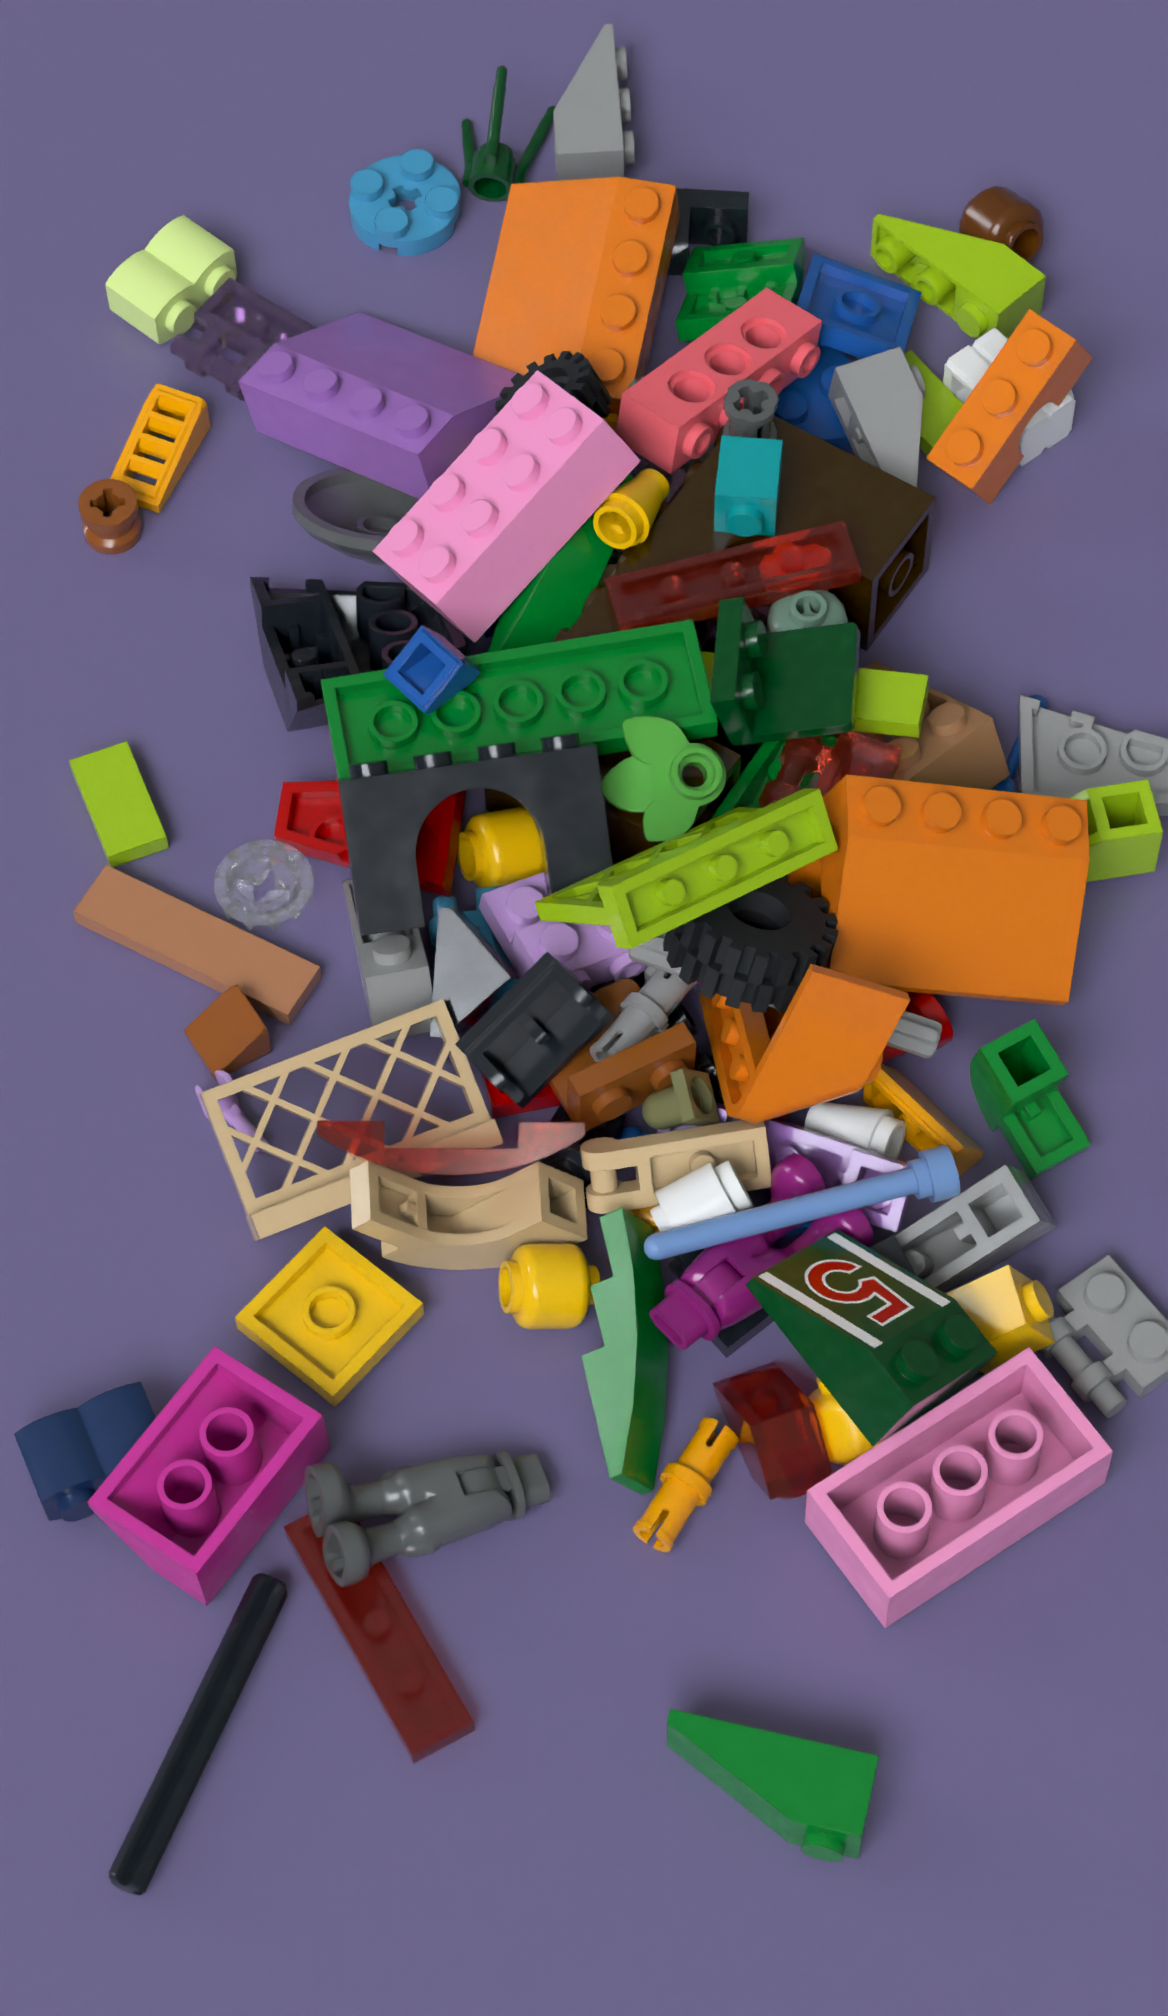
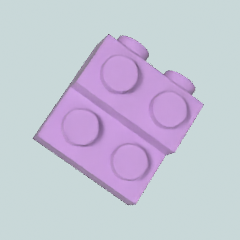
(525, 938)

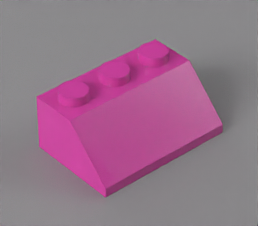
(211, 1474)

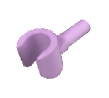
(230, 1108)

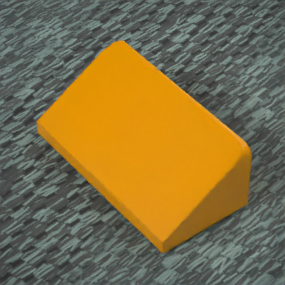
(924, 1121)

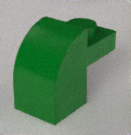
(1019, 1094)

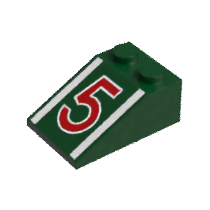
(872, 1332)

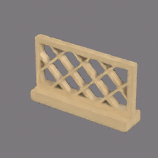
(331, 1187)

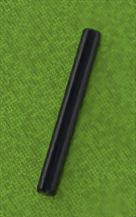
(198, 1735)

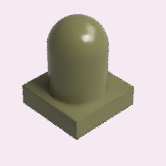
(686, 1101)

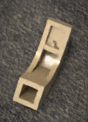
(466, 1224)

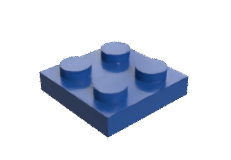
(856, 308)

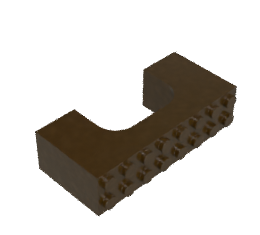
(819, 486)

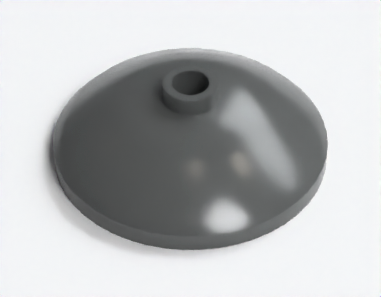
(349, 511)

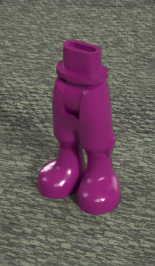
(714, 1286)

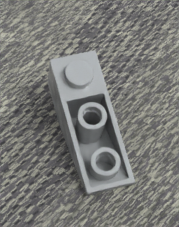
(591, 116)
(391, 971)

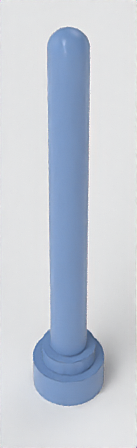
(928, 1176)

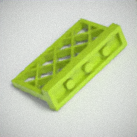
(697, 870)

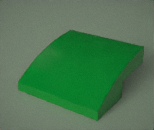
(730, 275)

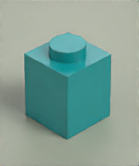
(748, 486)

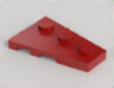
(313, 824)

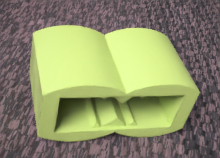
(170, 279)

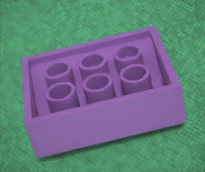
(374, 399)

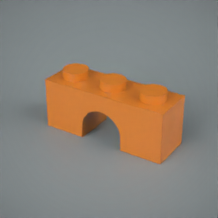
(984, 436)

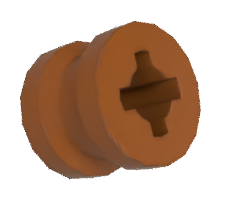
(122, 526)

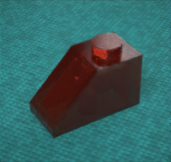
(775, 1430)

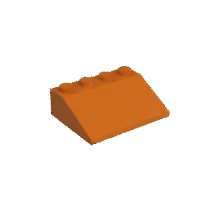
(580, 274)
(956, 888)

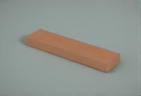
(197, 944)

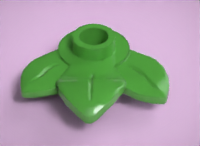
(653, 777)

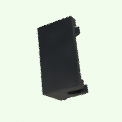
(534, 1030)

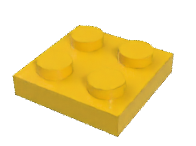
(329, 1316)

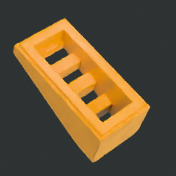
(171, 415)

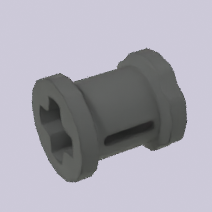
(757, 413)

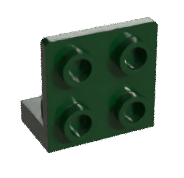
(782, 680)

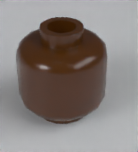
(1004, 218)

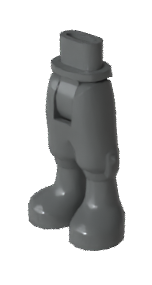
(433, 1504)

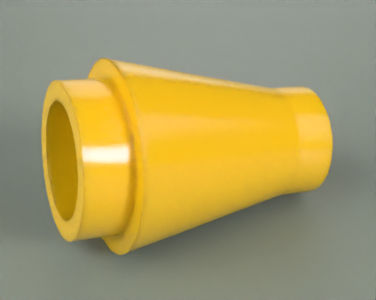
(631, 510)

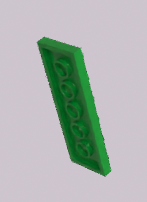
(527, 695)

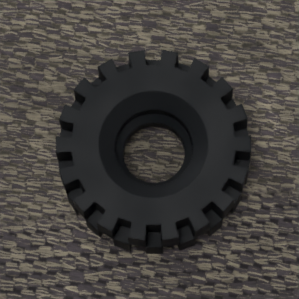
(755, 945)

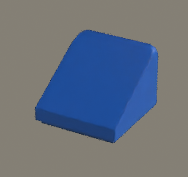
(430, 670)

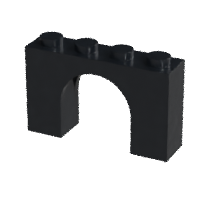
(388, 808)

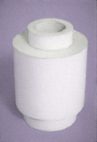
(700, 1197)

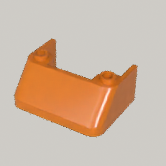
(813, 1051)

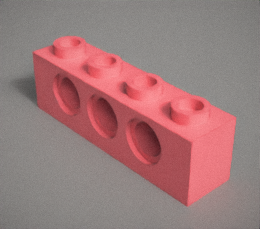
(680, 404)

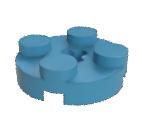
(401, 178)

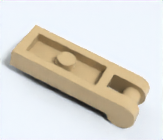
(668, 1157)

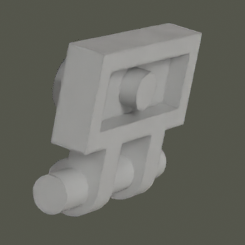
(1120, 1326)

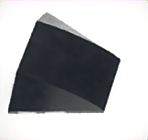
(334, 634)

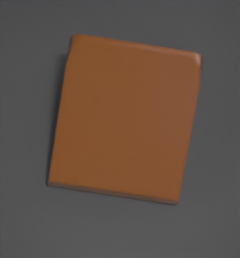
(228, 1033)

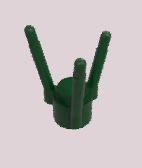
(493, 166)

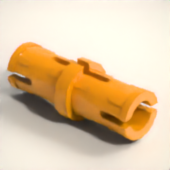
(685, 1484)

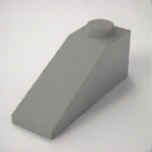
(881, 411)
(976, 1229)

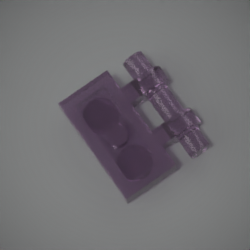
(241, 322)

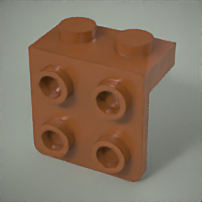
(621, 1082)

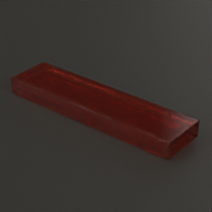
(757, 571)
(387, 1650)

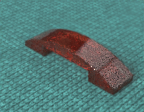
(532, 1143)

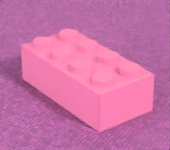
(507, 505)
(957, 1486)

